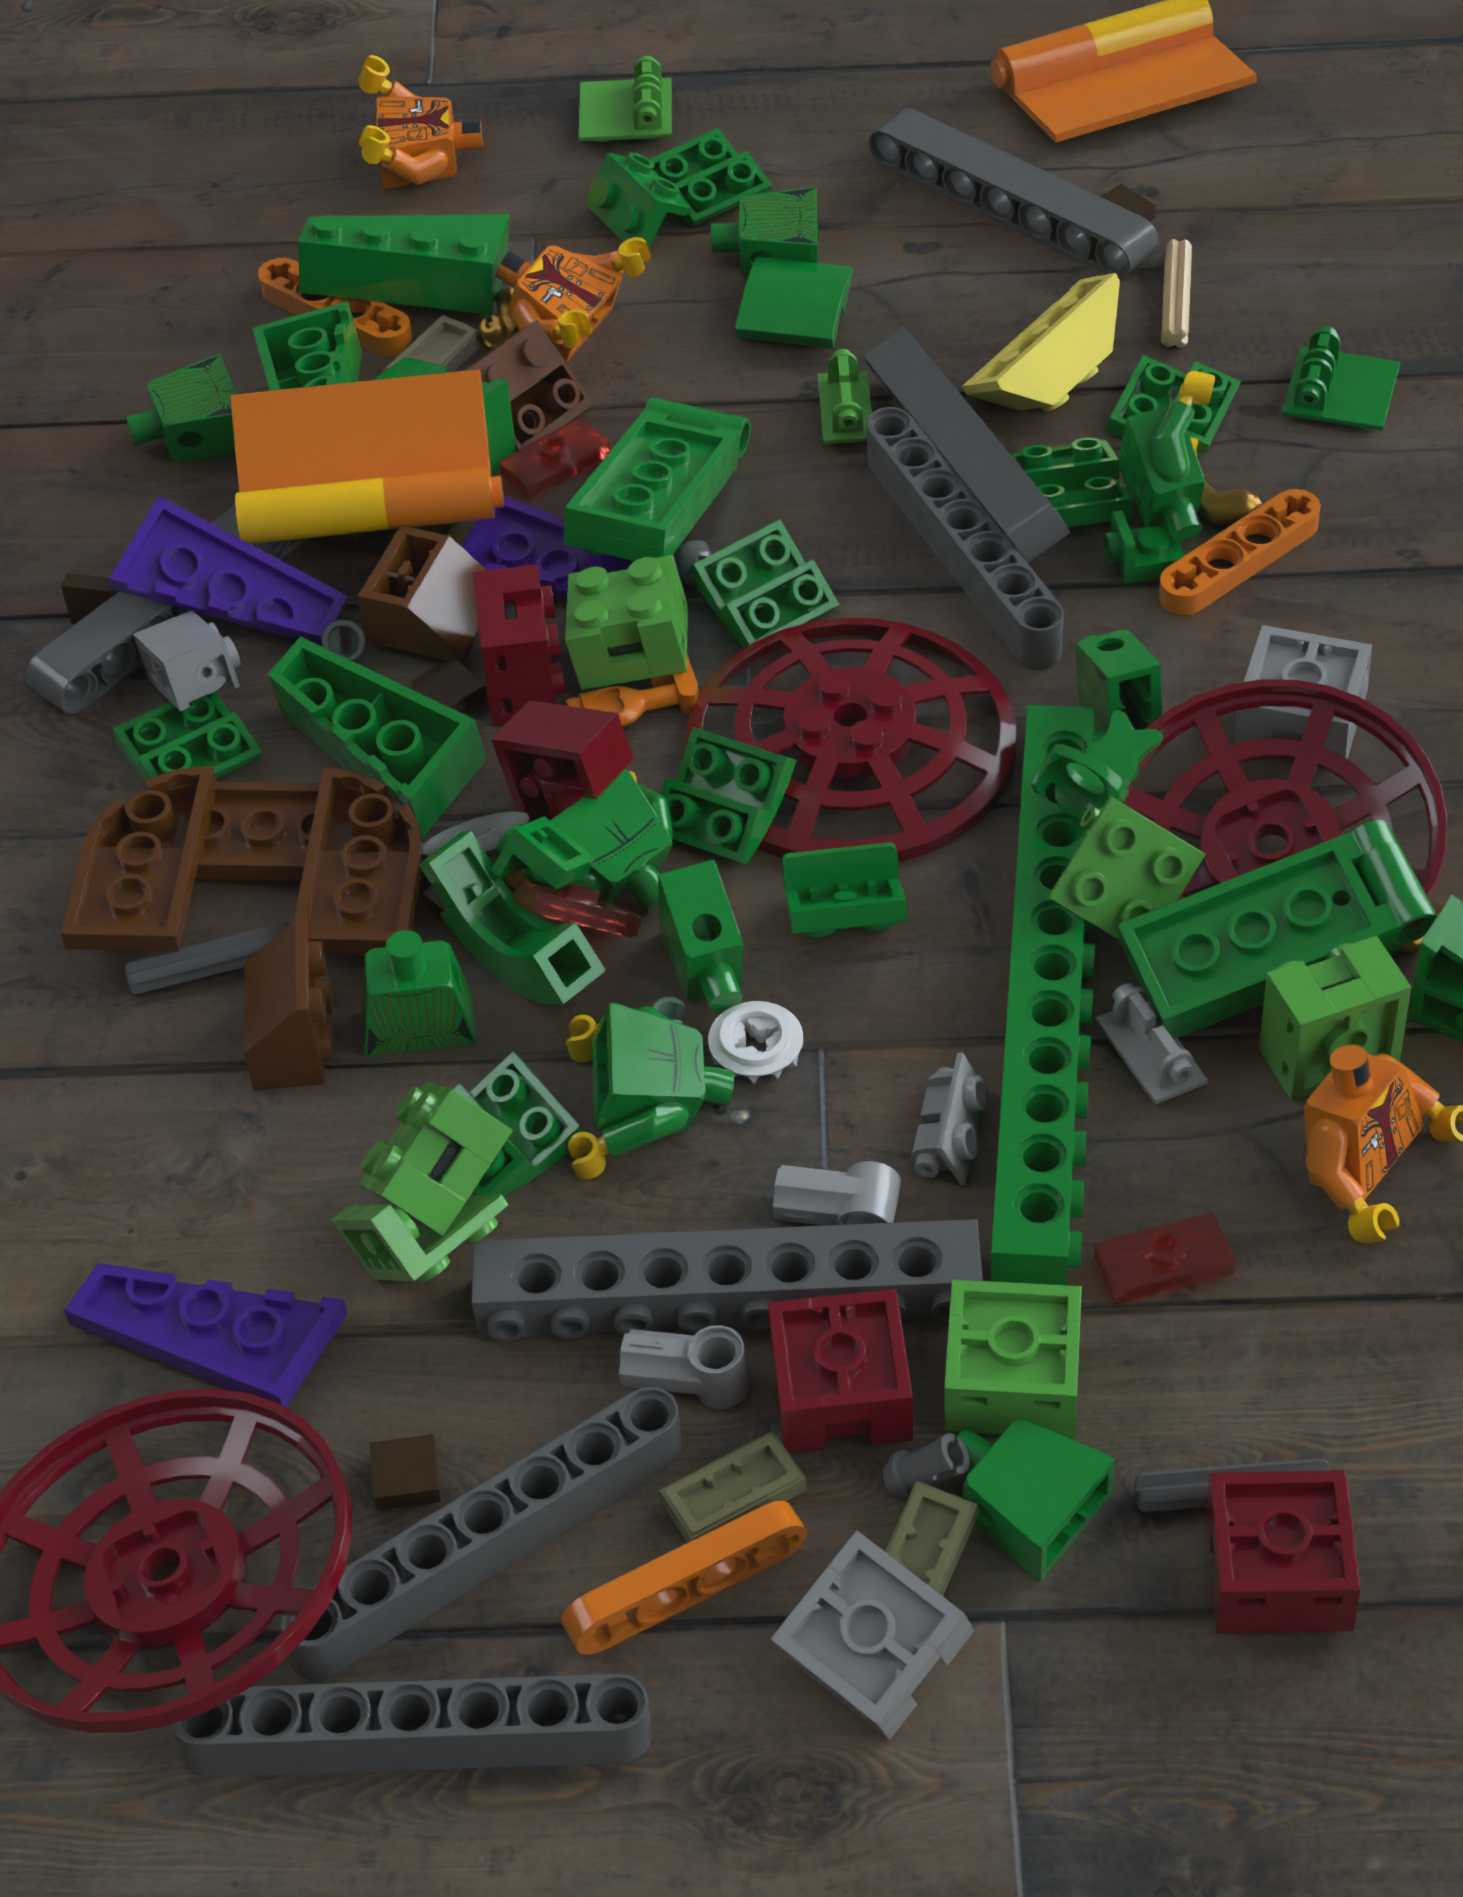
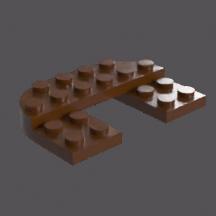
(336, 836)

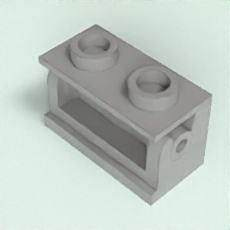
(187, 658)

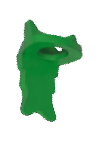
(1099, 773)

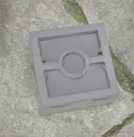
(1306, 658)
(872, 1633)

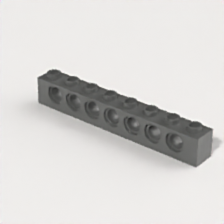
(697, 1266)

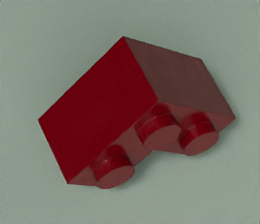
(559, 756)

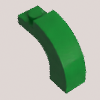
(514, 945)

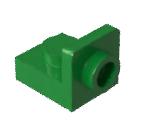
(1139, 552)
(545, 850)

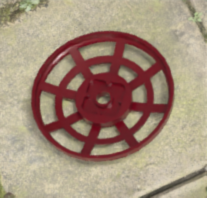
(877, 741)
(1289, 805)
(163, 1533)

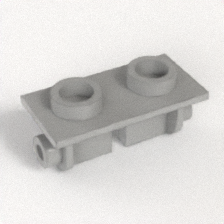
(1147, 1048)
(956, 1101)

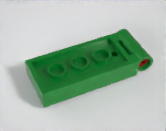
(656, 481)
(1214, 948)

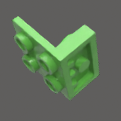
(399, 1251)

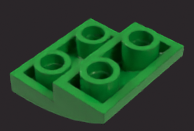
(710, 175)
(793, 302)
(1158, 385)
(1078, 480)
(762, 585)
(187, 739)
(725, 794)
(538, 1124)

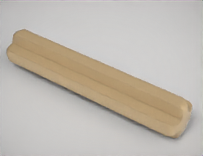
(1176, 293)

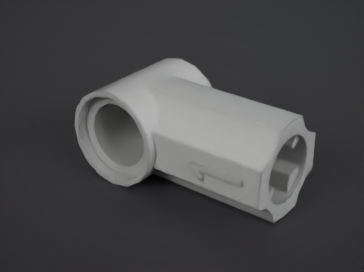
(827, 1197)
(688, 1364)

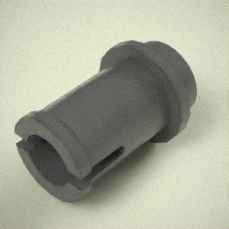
(927, 1465)

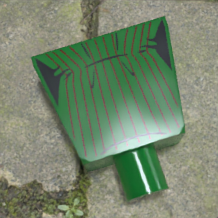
(771, 227)
(189, 412)
(1117, 675)
(414, 997)

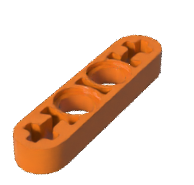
(379, 330)
(1232, 545)
(683, 1577)

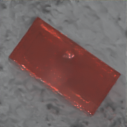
(554, 458)
(577, 905)
(1164, 1258)

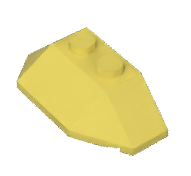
(1053, 350)

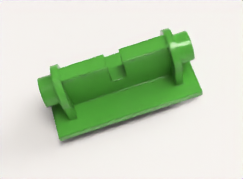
(844, 400)

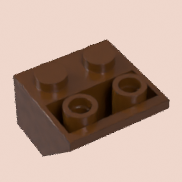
(539, 383)
(422, 597)
(288, 1011)

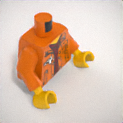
(413, 133)
(569, 289)
(1362, 1125)

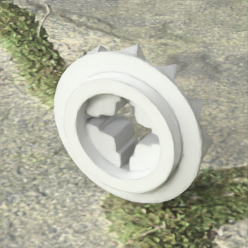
(765, 1023)

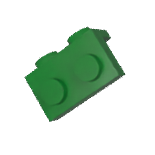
(633, 197)
(843, 889)

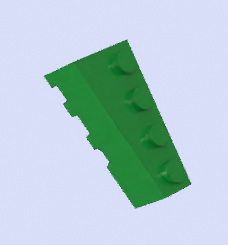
(406, 259)
(310, 349)
(379, 728)

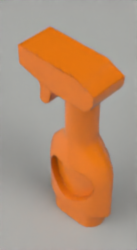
(631, 703)

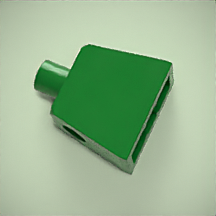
(701, 934)
(1035, 1491)

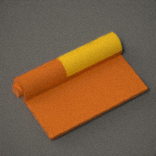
(1119, 68)
(362, 457)

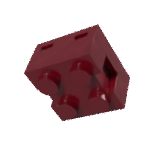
(517, 640)
(840, 1369)
(1282, 1551)

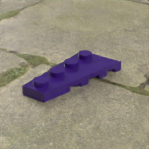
(531, 537)
(214, 573)
(209, 1329)

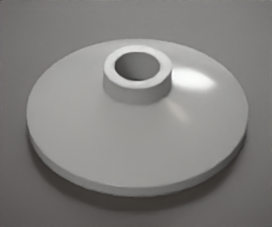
(486, 829)

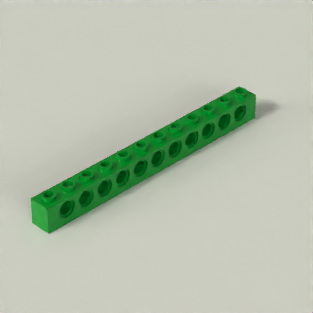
(1043, 1030)

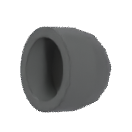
(687, 555)
(333, 638)

